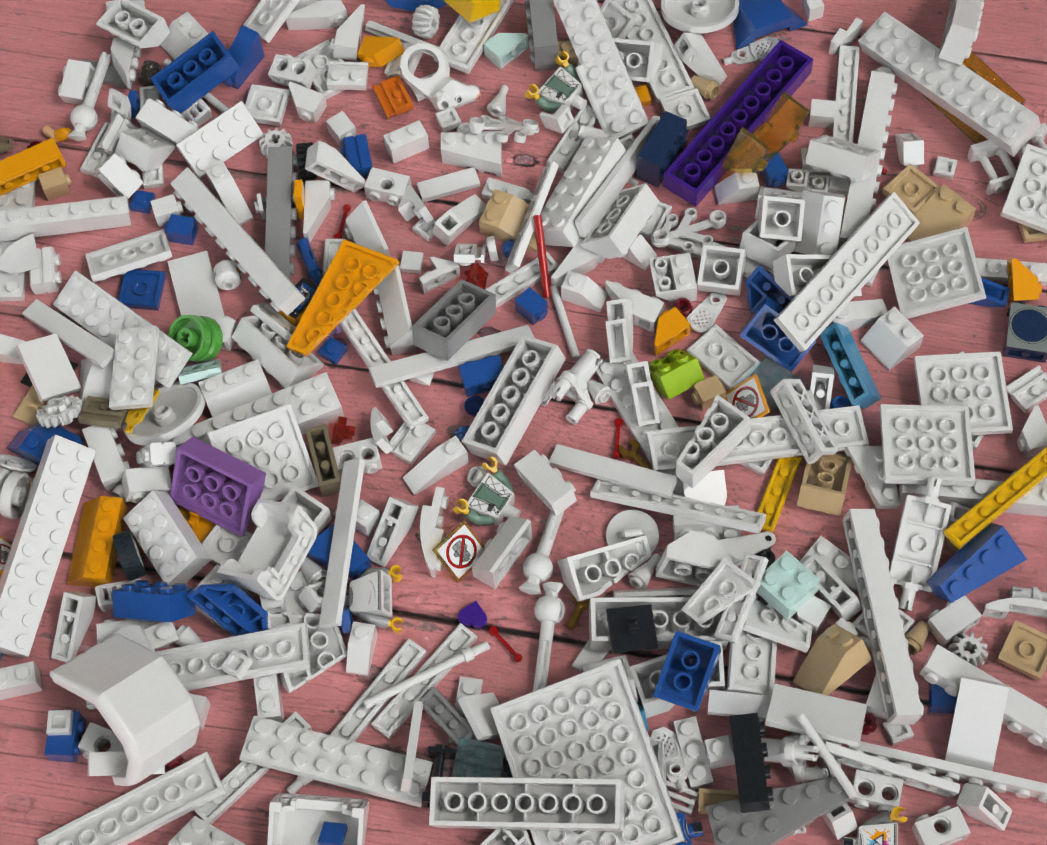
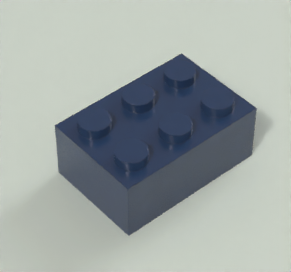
(662, 148)

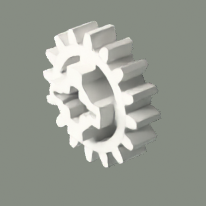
(59, 411)

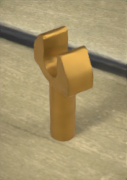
(633, 454)
(579, 607)

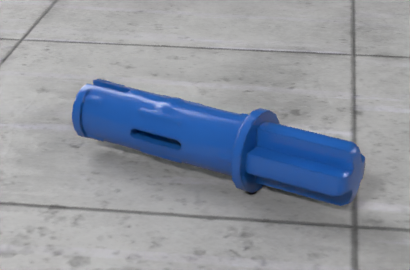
(308, 257)

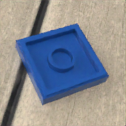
(142, 289)

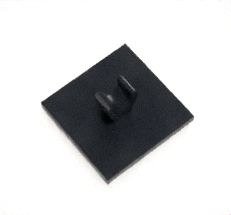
(632, 628)

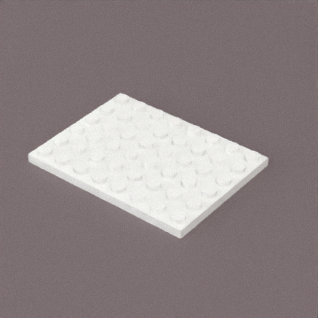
(591, 731)

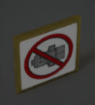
(459, 550)

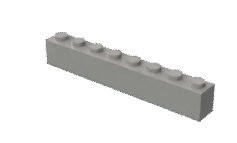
(280, 209)

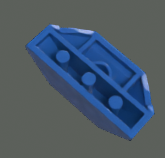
(763, 284)
(32, 441)
(230, 608)

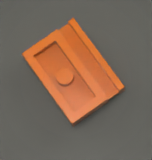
(393, 97)

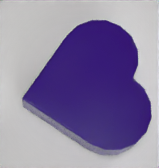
(473, 616)

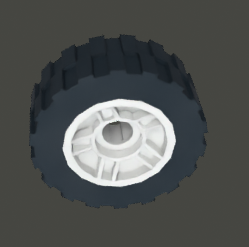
(129, 555)

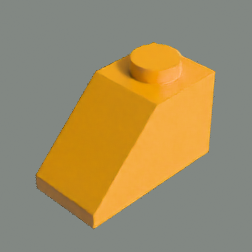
(379, 50)
(1022, 282)
(670, 330)

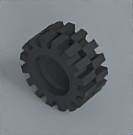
(301, 150)

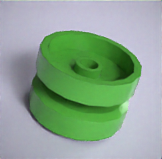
(198, 335)

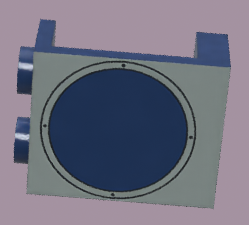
(1026, 332)

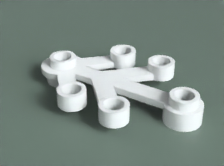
(507, 125)
(663, 237)

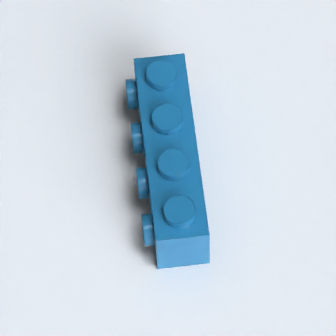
(850, 366)

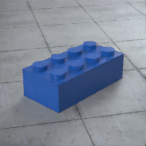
(195, 73)

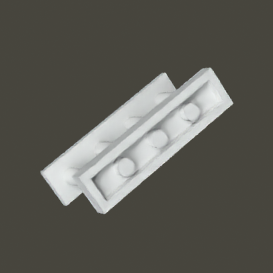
(986, 149)

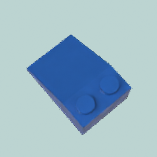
(769, 338)
(687, 671)

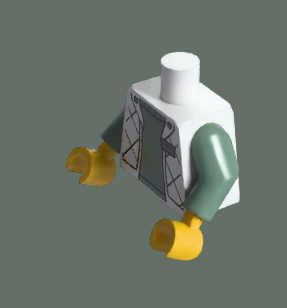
(561, 88)
(491, 500)

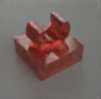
(476, 275)
(341, 431)

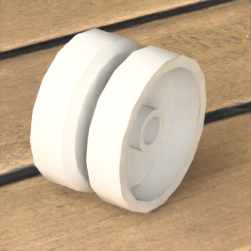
(13, 493)

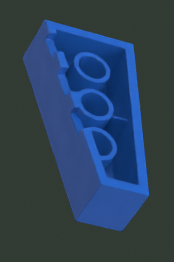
(976, 563)

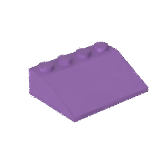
(216, 485)

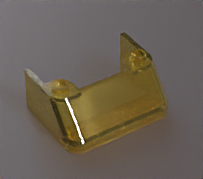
(754, 151)

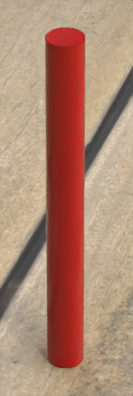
(542, 256)

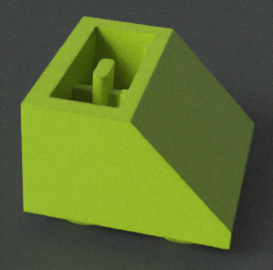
(675, 373)

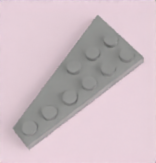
(789, 811)

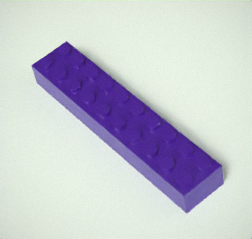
(749, 108)

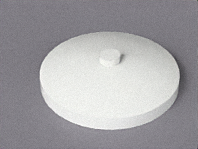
(699, 15)
(170, 414)

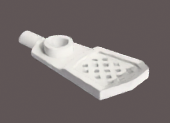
(753, 52)
(706, 307)
(672, 760)

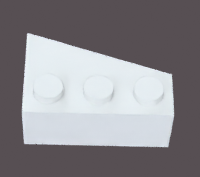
(472, 150)

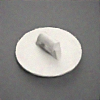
(630, 525)

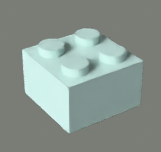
(788, 585)

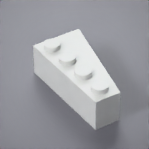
(713, 440)

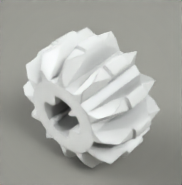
(425, 21)
(274, 139)
(971, 644)

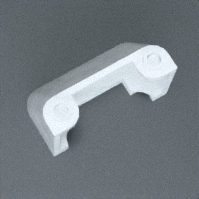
(274, 551)
(300, 818)

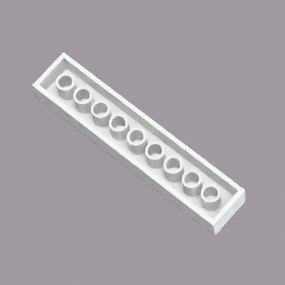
(950, 84)
(40, 542)

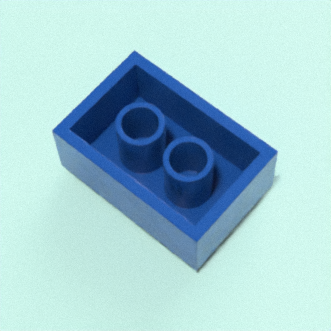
(153, 601)

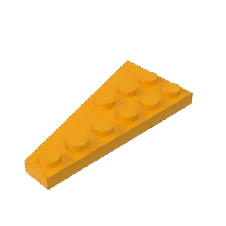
(345, 285)

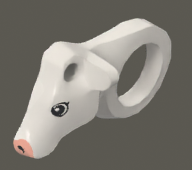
(440, 88)

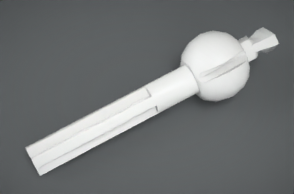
(84, 116)
(538, 565)
(548, 611)

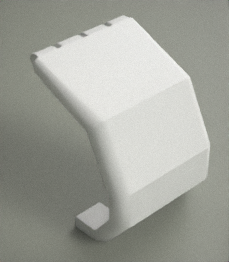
(138, 701)

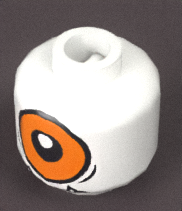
(227, 275)

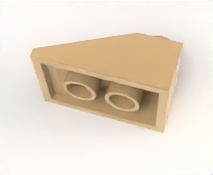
(941, 214)
(504, 218)
(825, 484)
(831, 661)

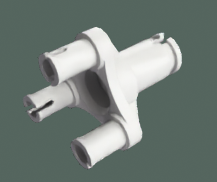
(574, 385)
(793, 753)

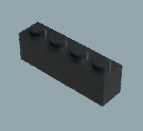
(750, 764)

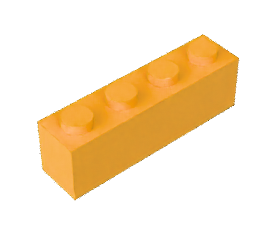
(28, 164)

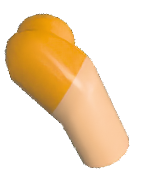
(58, 135)

